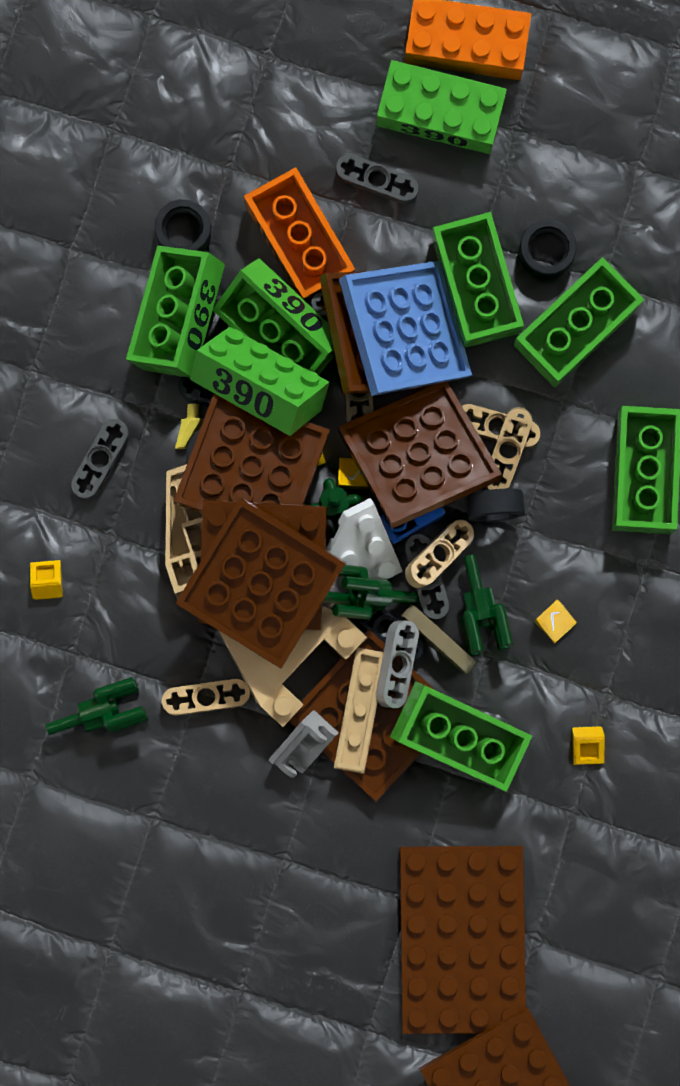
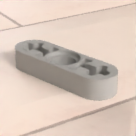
(386, 671)

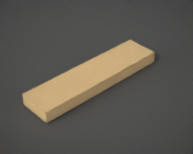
(359, 712)

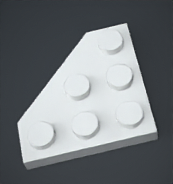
(364, 543)

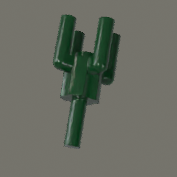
(337, 501)
(365, 594)
(482, 612)
(103, 710)

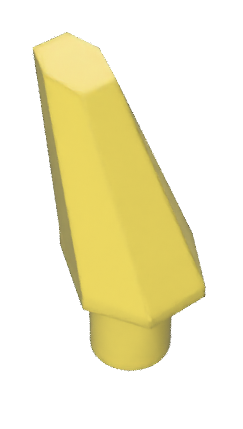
(189, 426)

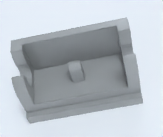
(303, 744)

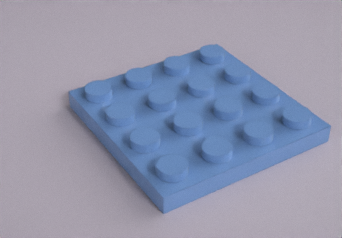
(405, 327)

